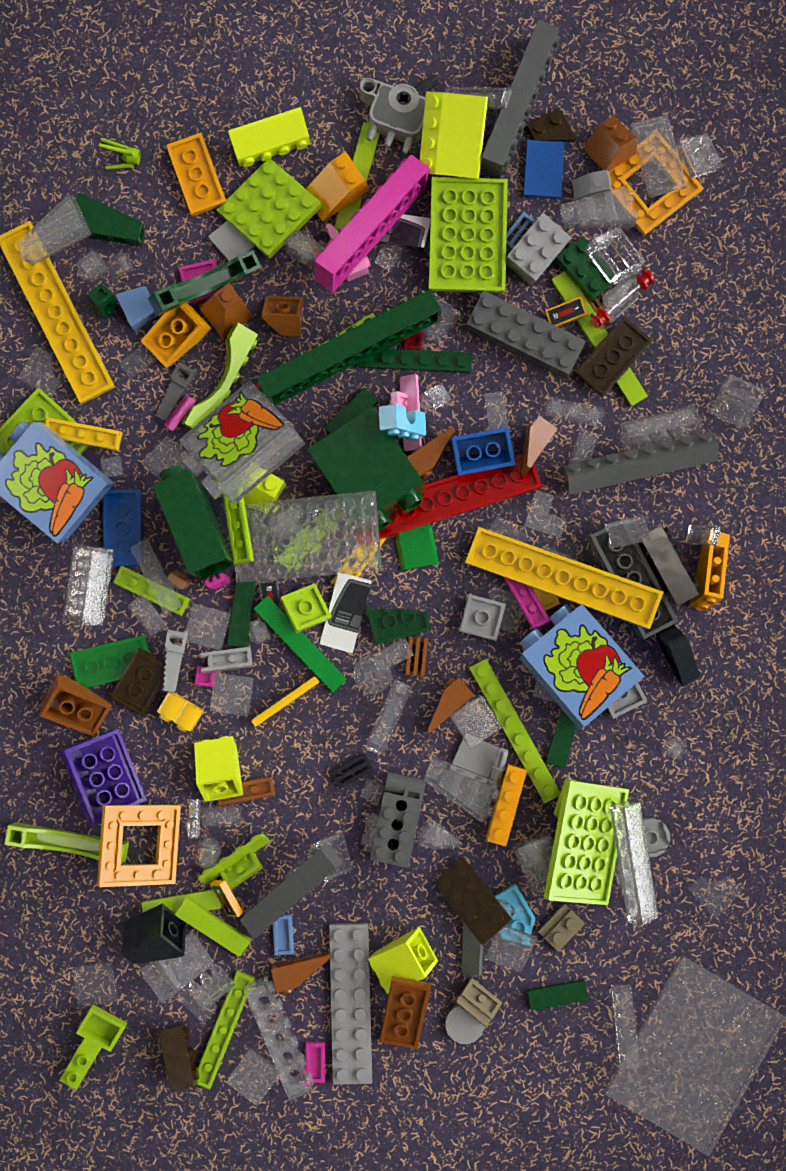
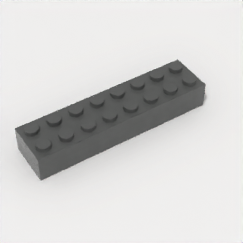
(524, 89)

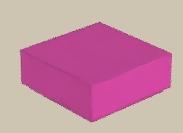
(204, 679)

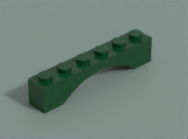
(208, 282)

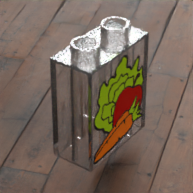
(240, 444)

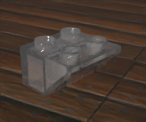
(736, 401)

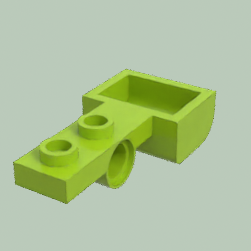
(99, 1031)

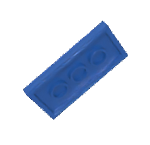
(122, 524)

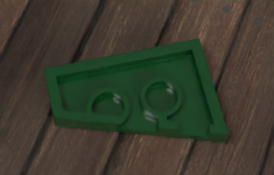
(397, 624)

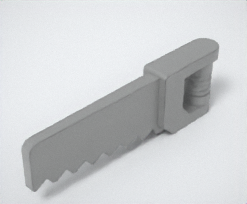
(174, 659)

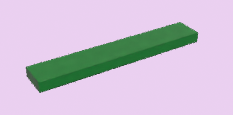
(300, 644)

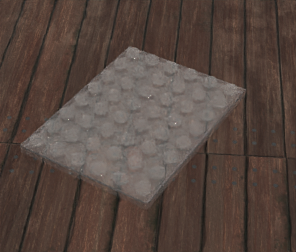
(696, 1055)

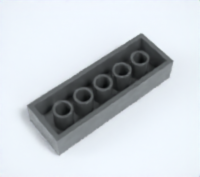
(525, 335)
(631, 564)

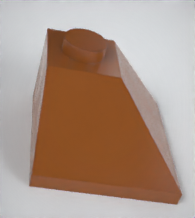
(225, 310)
(284, 314)

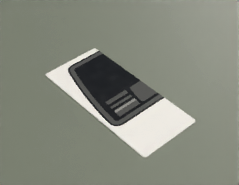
(408, 231)
(346, 612)

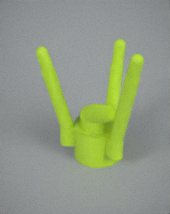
(130, 155)

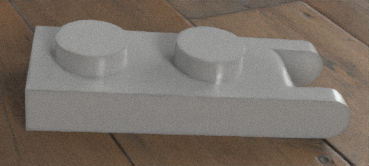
(227, 659)

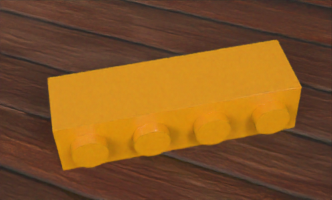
(506, 805)

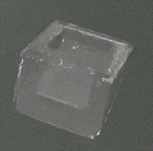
(120, 265)

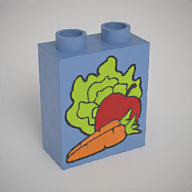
(50, 481)
(579, 664)

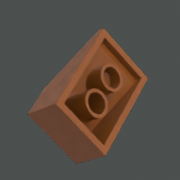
(74, 706)

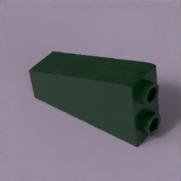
(109, 223)

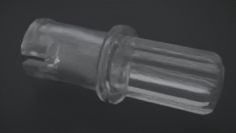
(194, 819)

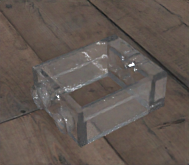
(624, 249)

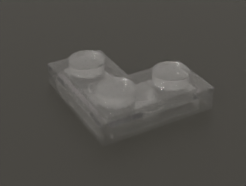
(538, 516)

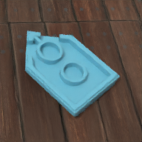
(522, 920)

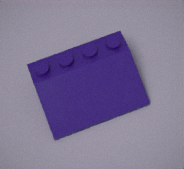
(102, 775)

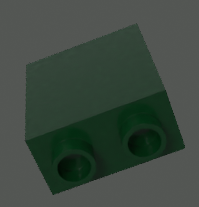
(368, 459)
(193, 522)

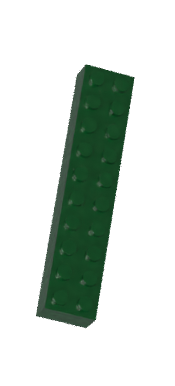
(350, 347)

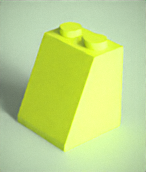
(218, 769)
(404, 958)

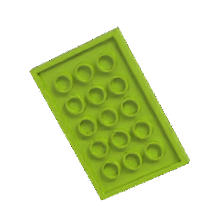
(468, 235)
(584, 844)

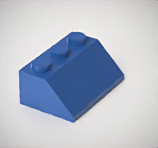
(482, 451)

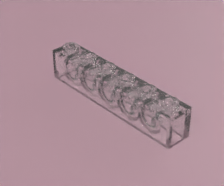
(293, 1085)

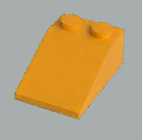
(337, 186)
(175, 334)

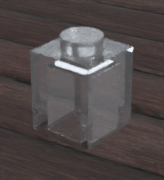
(92, 267)

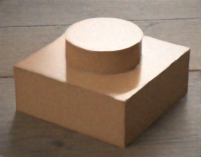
(179, 579)

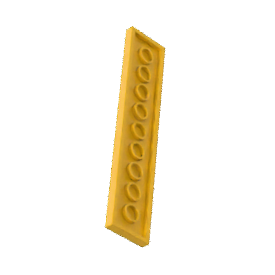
(58, 319)
(564, 578)

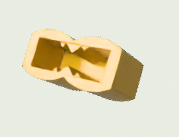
(180, 711)

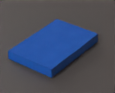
(543, 169)

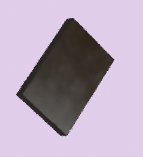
(140, 682)

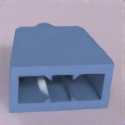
(136, 307)

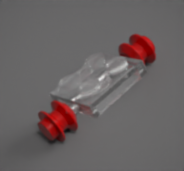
(621, 298)

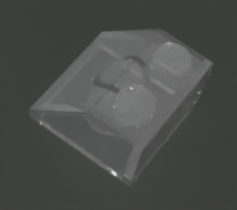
(304, 248)

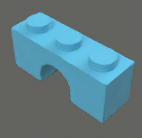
(399, 422)

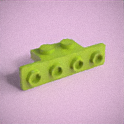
(238, 865)

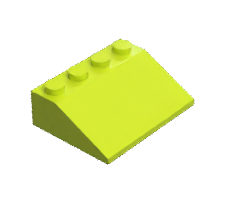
(453, 134)

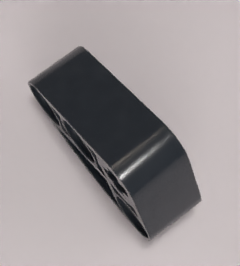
(678, 654)

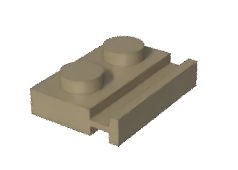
(561, 927)
(478, 1002)

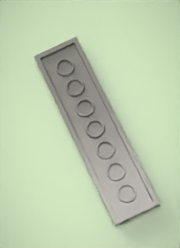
(350, 1003)

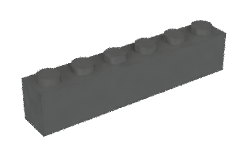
(291, 890)

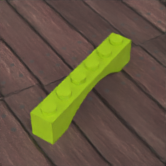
(238, 344)
(46, 838)

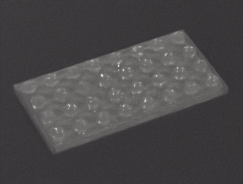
(312, 537)

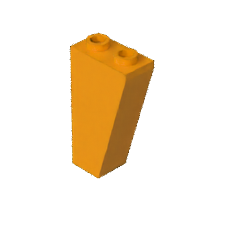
(711, 574)

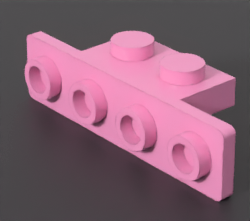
(408, 398)

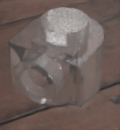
(259, 632)

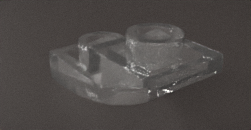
(389, 255)

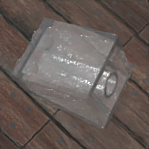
(534, 859)

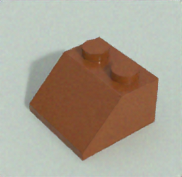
(610, 144)

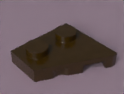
(551, 127)

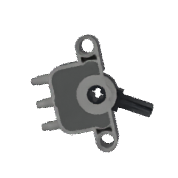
(396, 110)

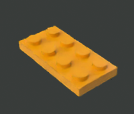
(196, 174)

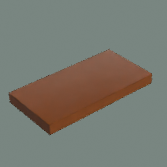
(405, 1012)

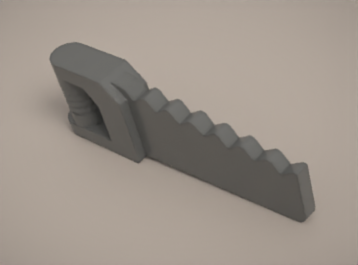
(175, 390)

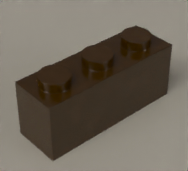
(178, 1057)

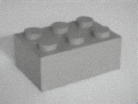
(537, 249)

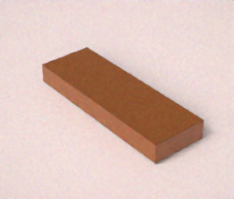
(252, 790)

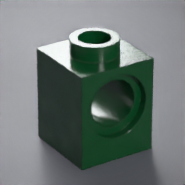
(102, 301)

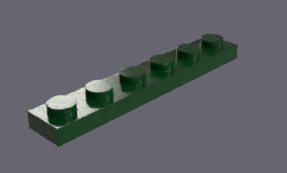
(419, 361)

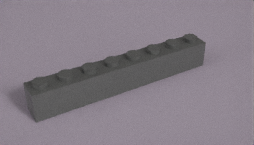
(641, 463)

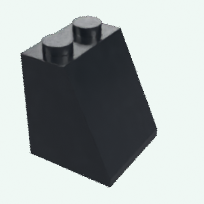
(154, 936)

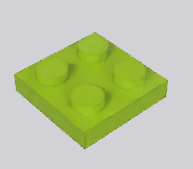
(305, 608)

